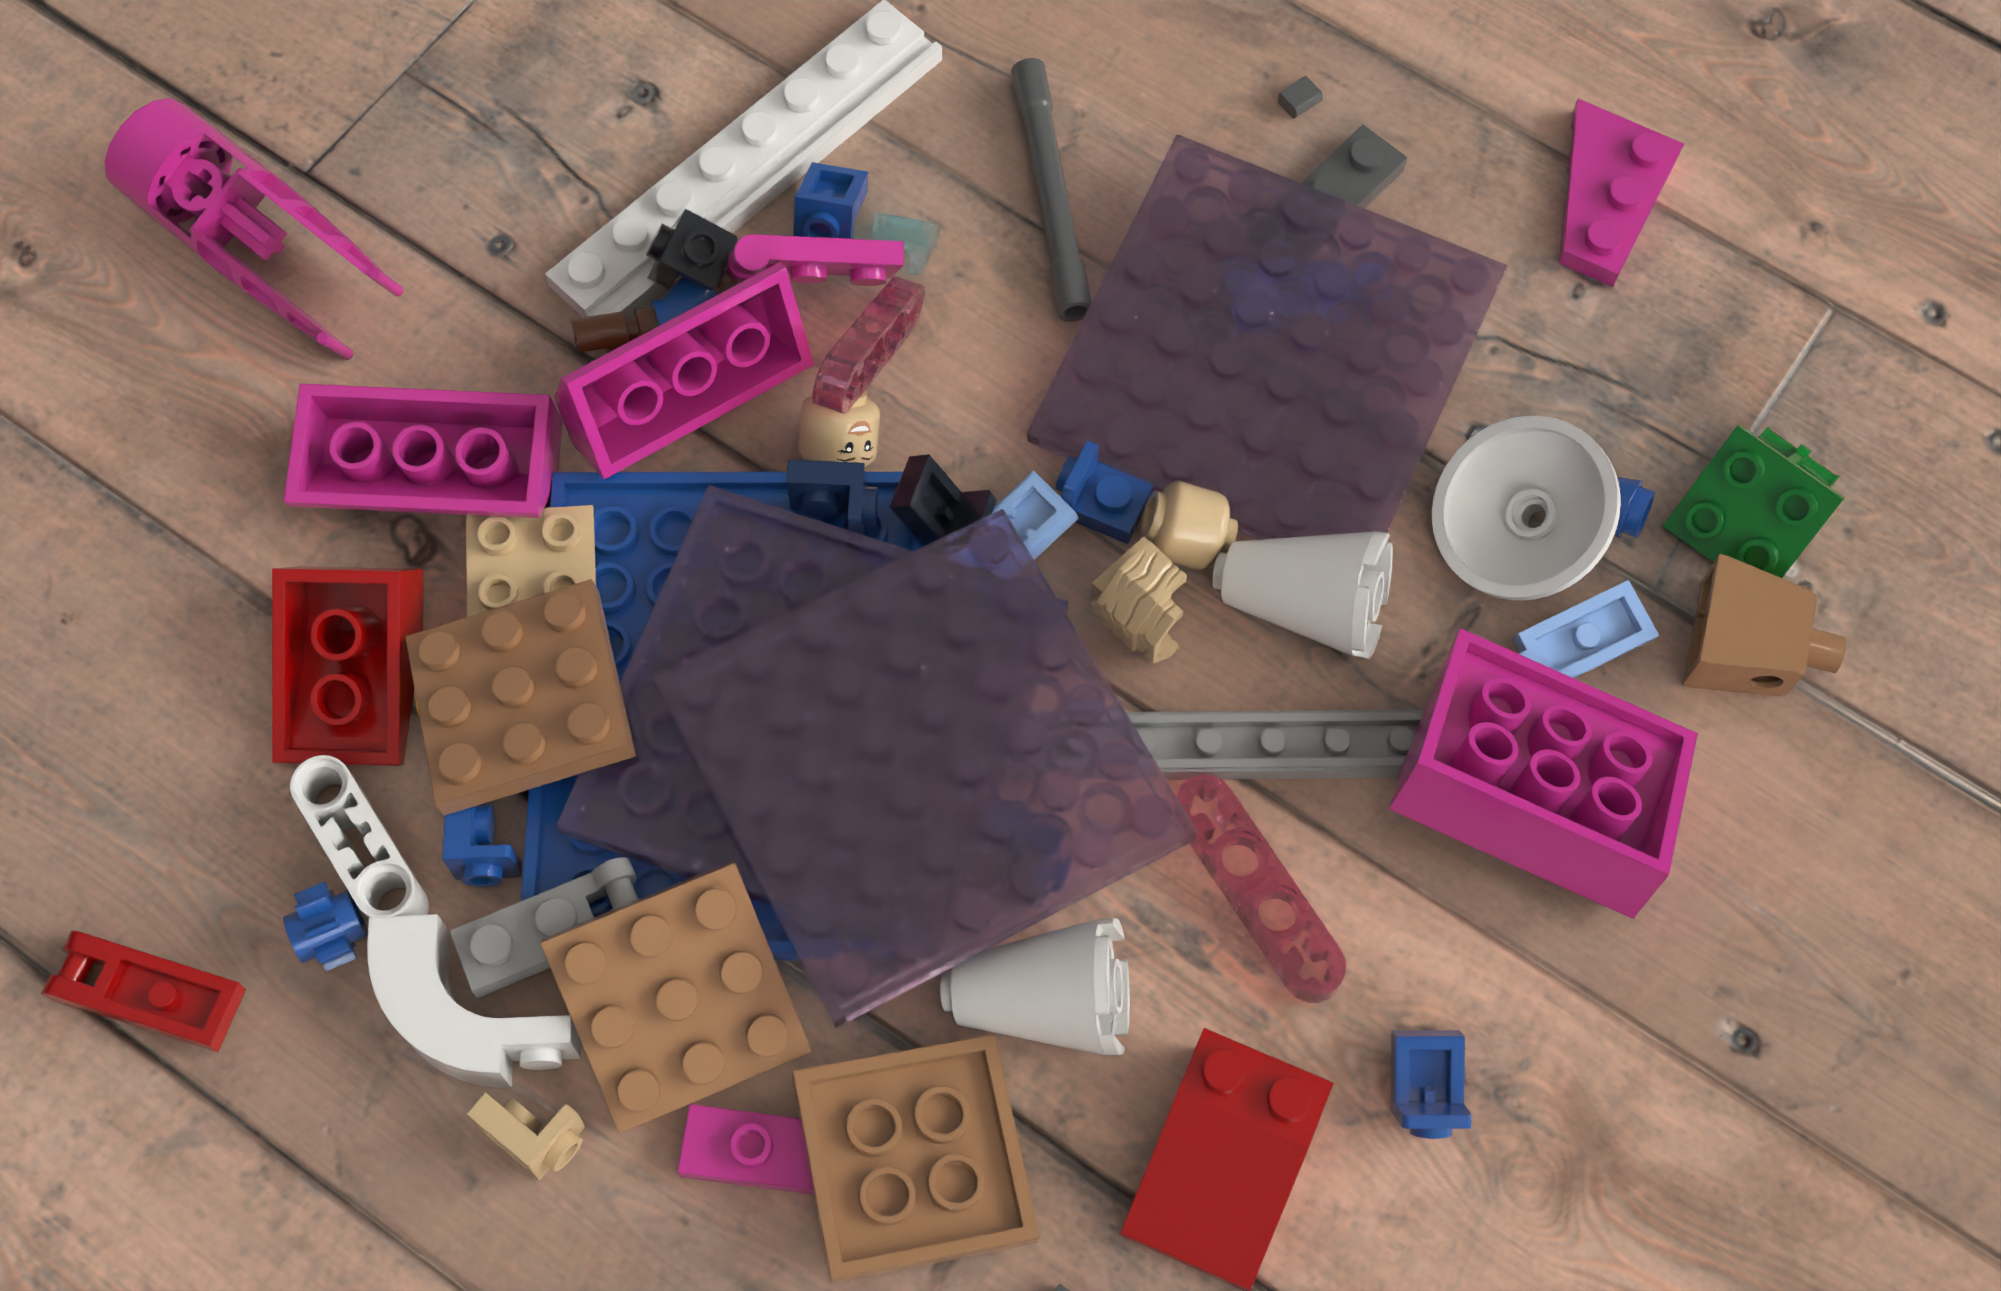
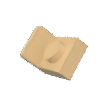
(514, 1132)

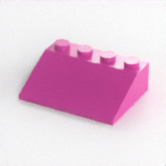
(1548, 774)

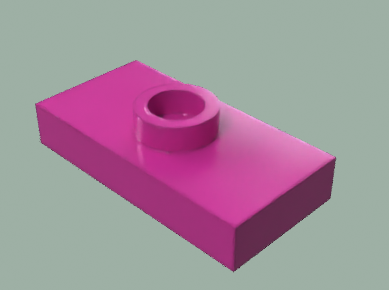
(744, 1149)

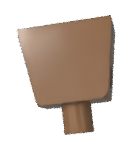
(1756, 632)

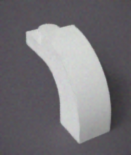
(413, 988)

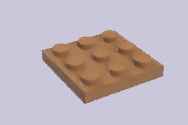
(518, 697)
(676, 996)
(913, 1158)

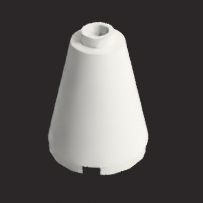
(1312, 585)
(1047, 989)

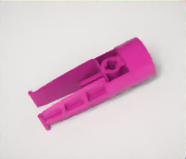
(180, 169)

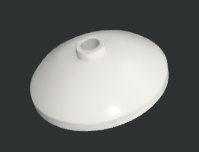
(1504, 479)

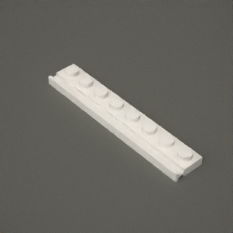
(752, 157)

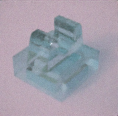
(918, 237)

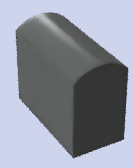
(1299, 97)

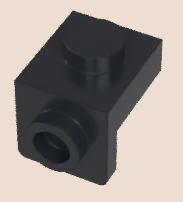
(690, 250)
(933, 504)

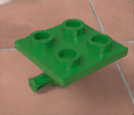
(1756, 502)

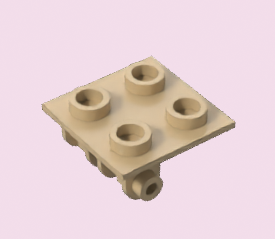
(527, 556)

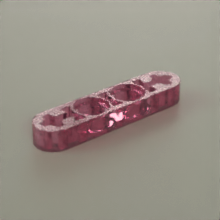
(868, 345)
(1265, 883)

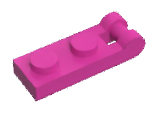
(814, 258)

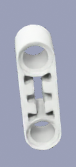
(349, 810)

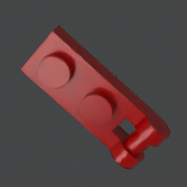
(146, 991)

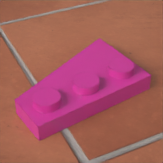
(1611, 189)

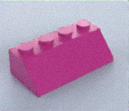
(685, 372)
(423, 450)

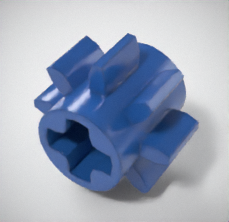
(325, 926)

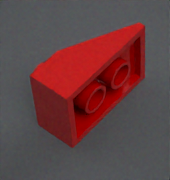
(343, 662)
(1226, 1159)

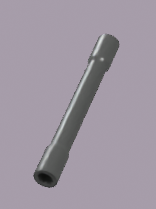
(1066, 268)

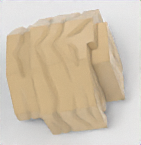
(1137, 600)

